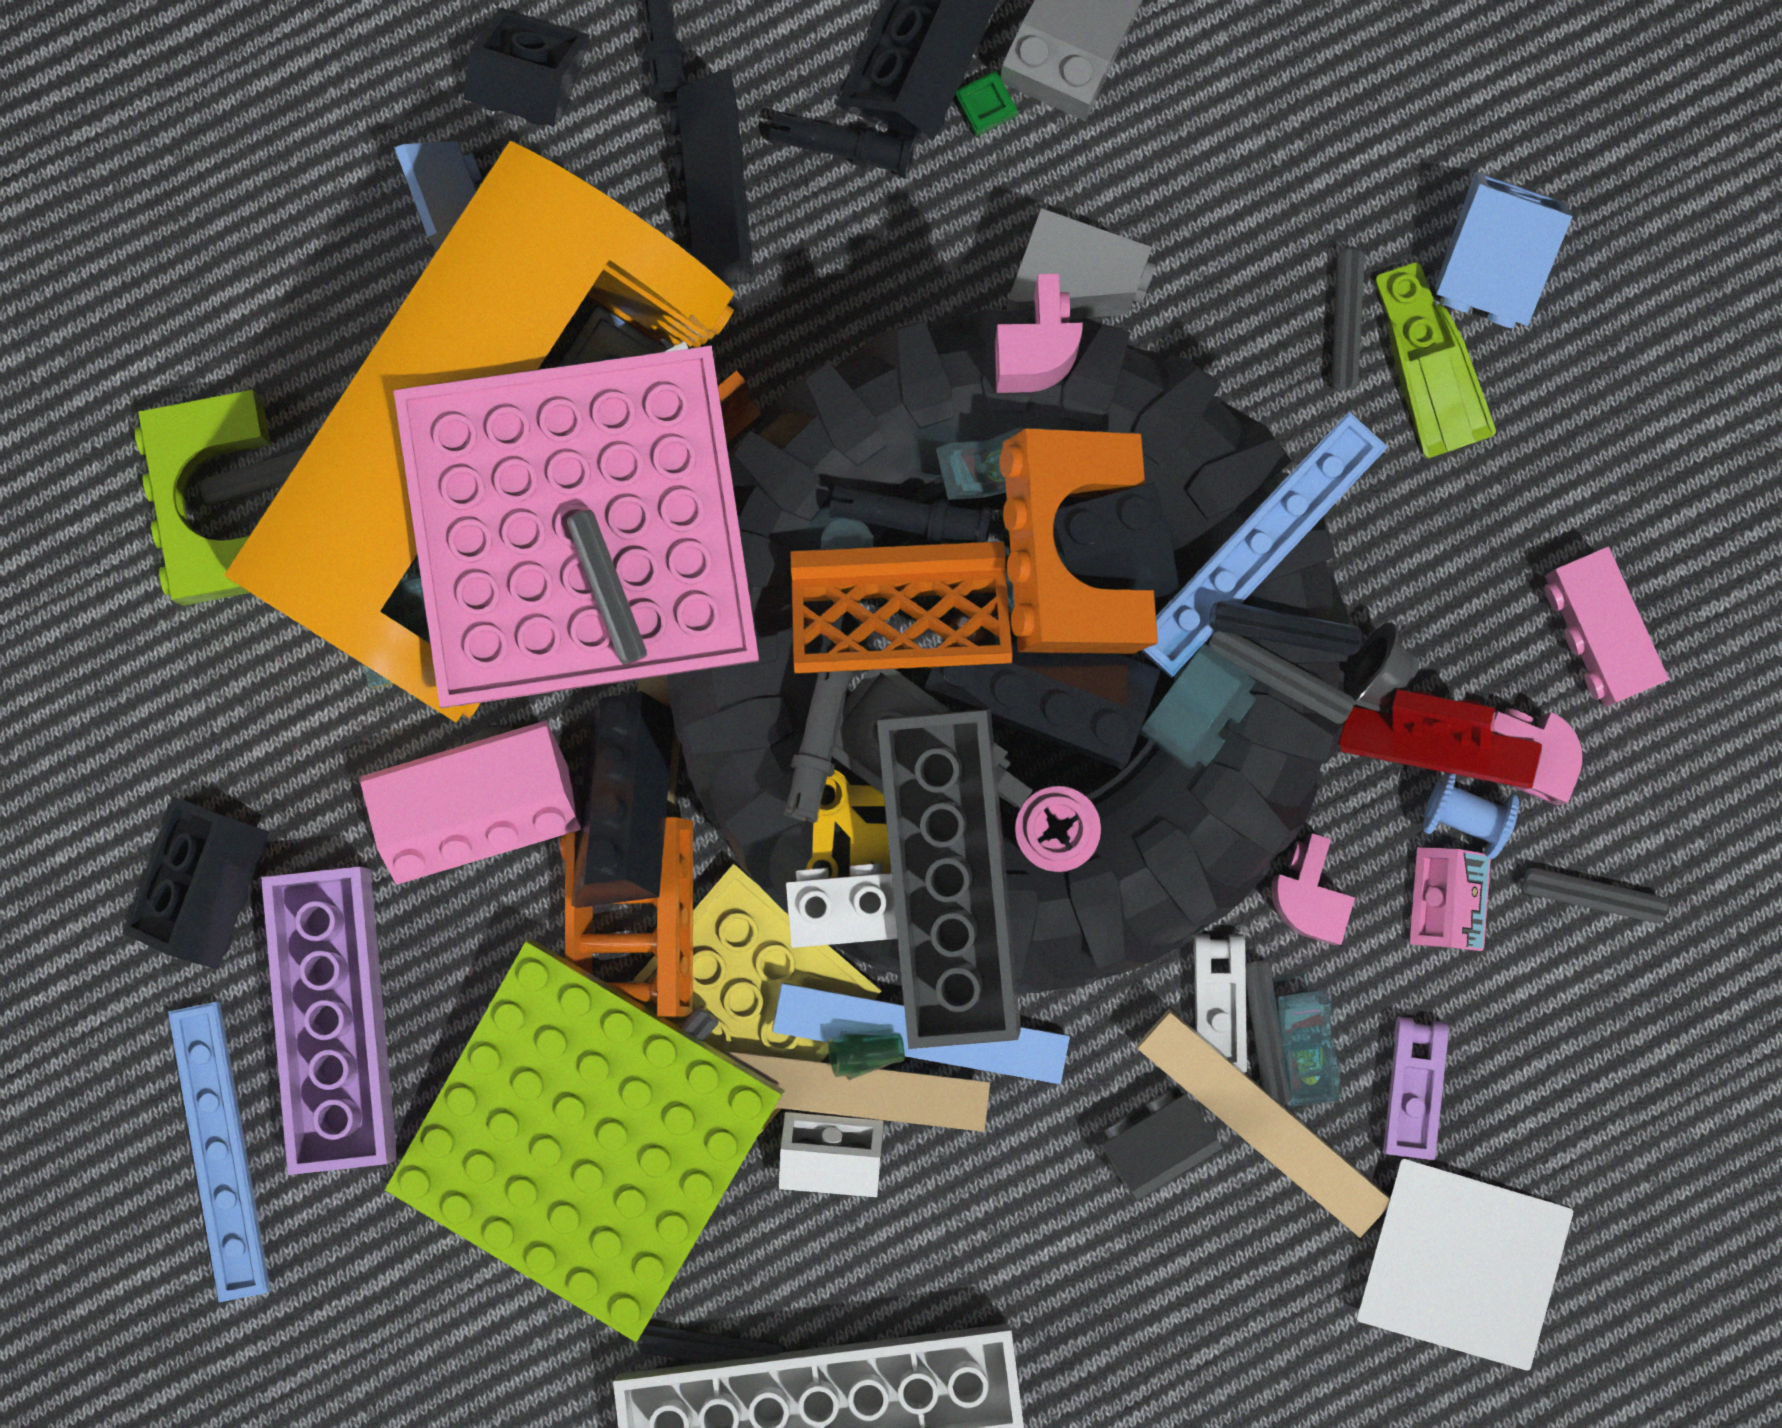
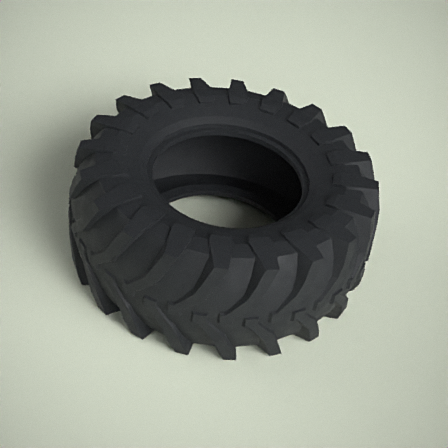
(1172, 839)

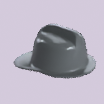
(1380, 670)

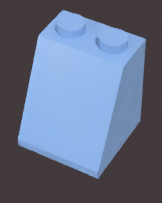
(1502, 250)

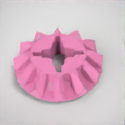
(1063, 804)

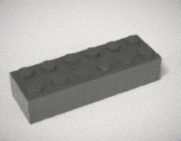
(949, 878)

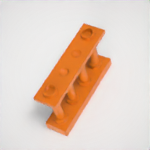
(669, 941)

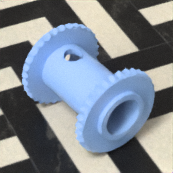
(1471, 814)

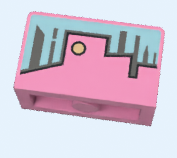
(1450, 898)

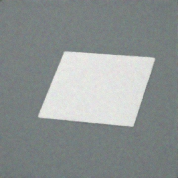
(1465, 1265)

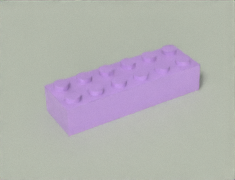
(329, 1020)

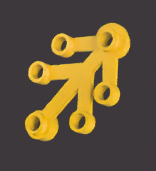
(867, 840)

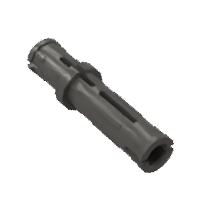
(815, 754)

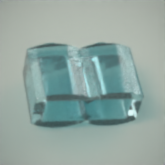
(1198, 708)

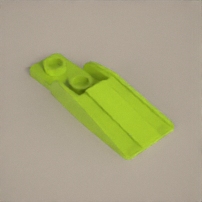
(1432, 365)

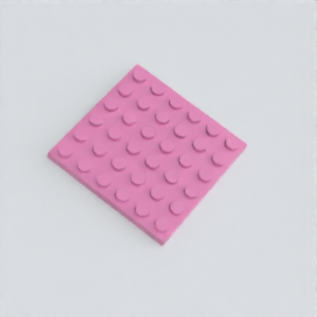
(490, 498)

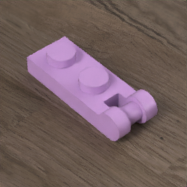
(1415, 1090)

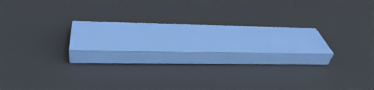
(1264, 540)
(825, 1013)
(219, 1151)

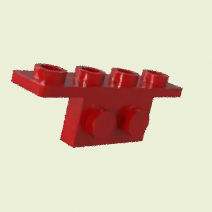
(1442, 738)

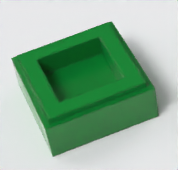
(986, 103)

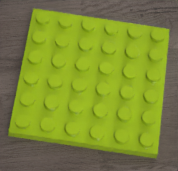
(583, 1139)

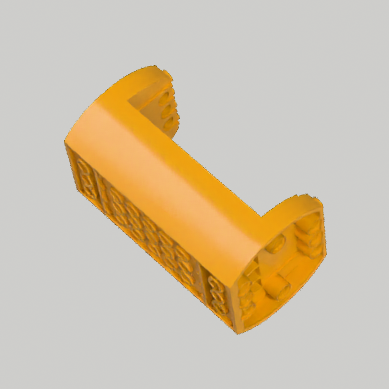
(480, 310)

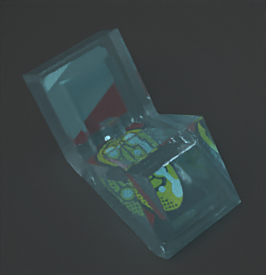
(973, 467)
(1309, 1048)

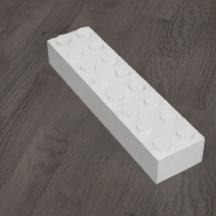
(890, 1383)

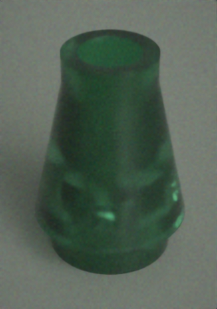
(863, 1052)

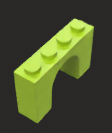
(175, 446)

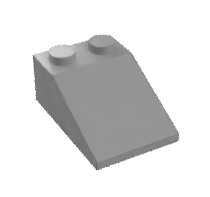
(1067, 51)

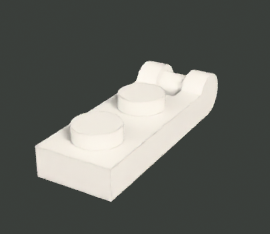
(1221, 996)

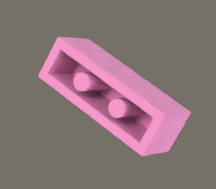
(1604, 627)

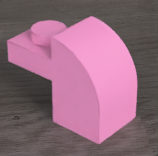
(1039, 353)
(1560, 754)
(1304, 904)

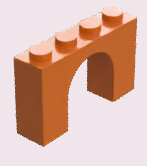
(1051, 605)

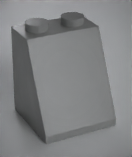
(1093, 265)

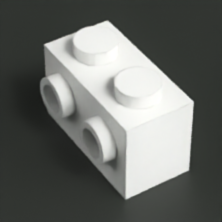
(841, 908)
(830, 1154)

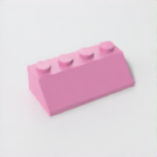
(471, 802)

